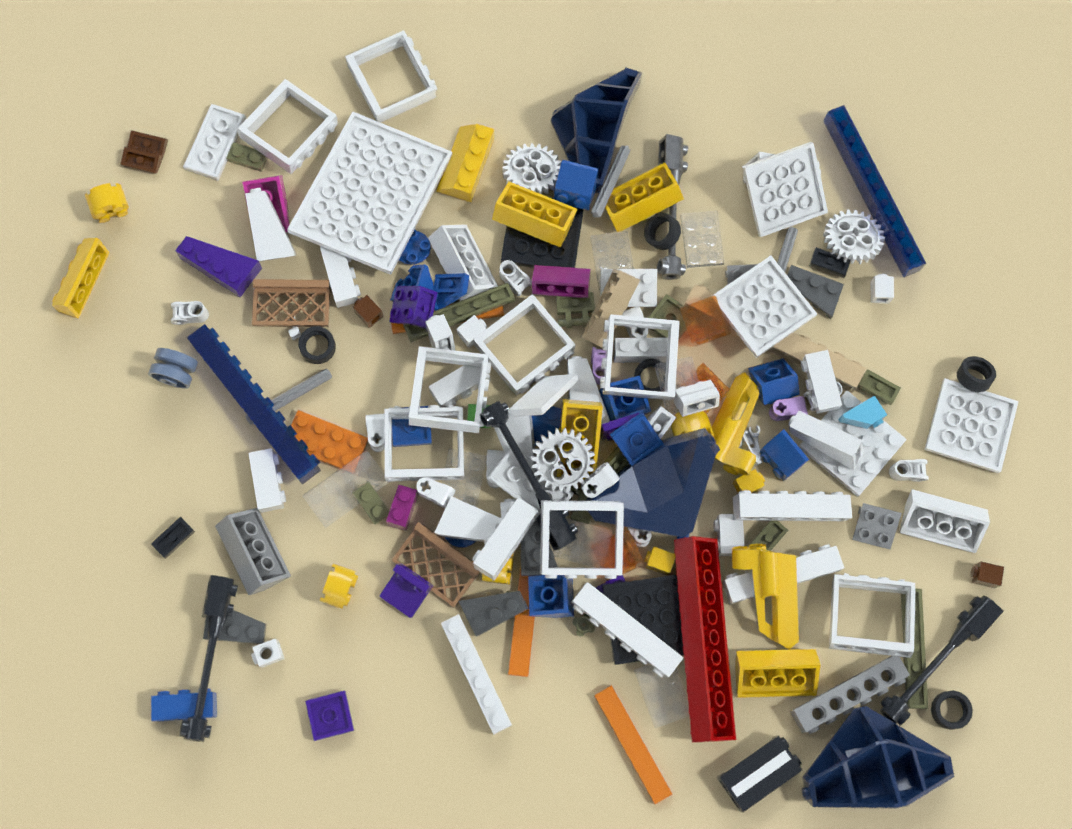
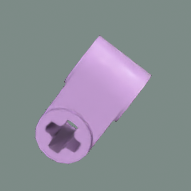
(596, 359)
(788, 407)

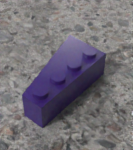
(221, 265)

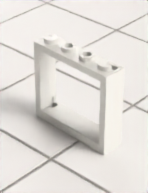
(382, 47)
(267, 108)
(505, 322)
(451, 357)
(671, 359)
(416, 474)
(590, 573)
(866, 645)

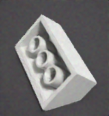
(461, 255)
(944, 521)

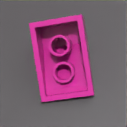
(276, 191)

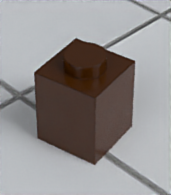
(367, 311)
(987, 574)

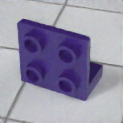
(413, 305)
(406, 590)

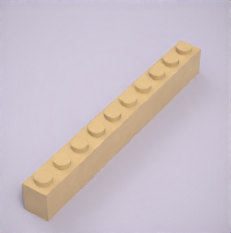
(796, 346)

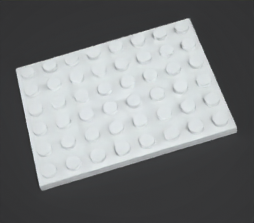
(370, 193)

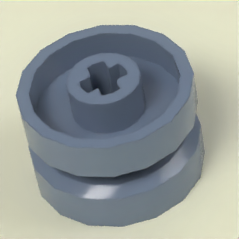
(173, 368)

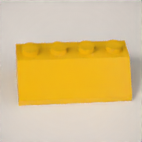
(467, 161)
(643, 197)
(534, 214)
(80, 277)
(777, 673)

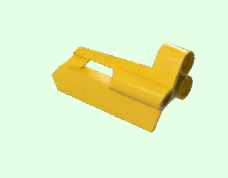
(729, 429)
(776, 577)

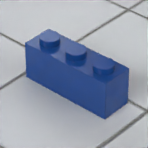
(181, 705)

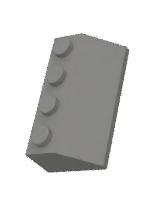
(252, 550)

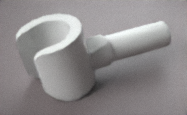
(294, 332)
(754, 436)

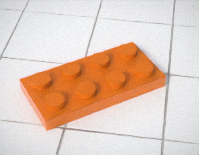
(328, 441)

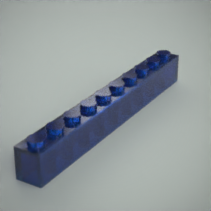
(874, 191)
(257, 407)

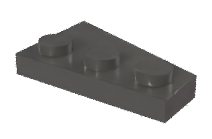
(817, 289)
(531, 552)
(493, 610)
(240, 629)

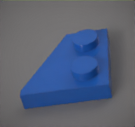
(449, 288)

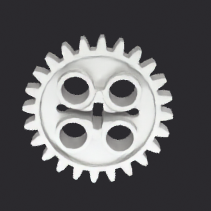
(521, 167)
(854, 236)
(578, 452)

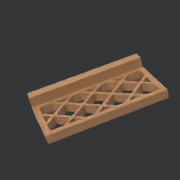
(287, 287)
(448, 551)

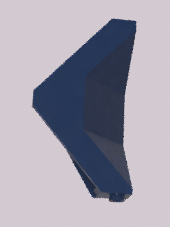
(593, 121)
(664, 487)
(874, 766)

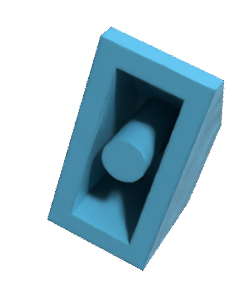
(865, 414)

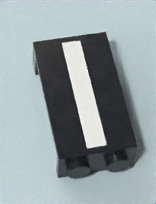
(760, 773)

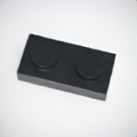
(829, 263)
(173, 537)

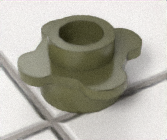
(580, 629)

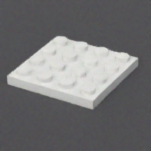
(785, 189)
(764, 306)
(971, 426)
(878, 448)

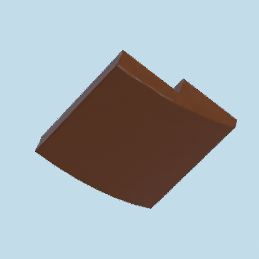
(144, 152)

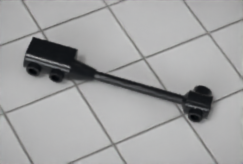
(560, 531)
(216, 608)
(970, 625)

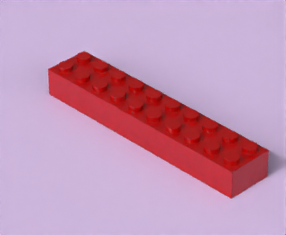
(704, 640)

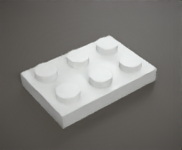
(646, 291)

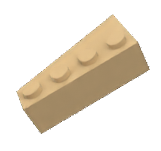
(612, 301)

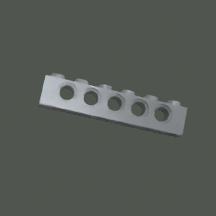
(891, 665)

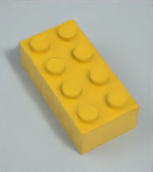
(583, 418)

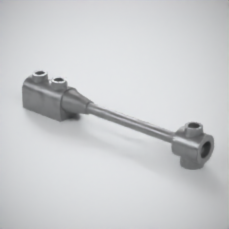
(672, 152)

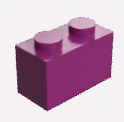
(402, 507)

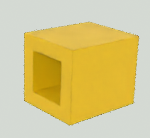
(752, 482)
(659, 560)

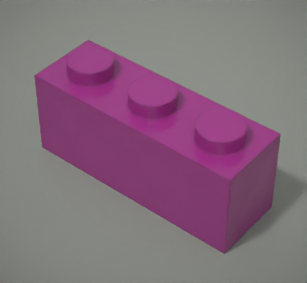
(561, 281)

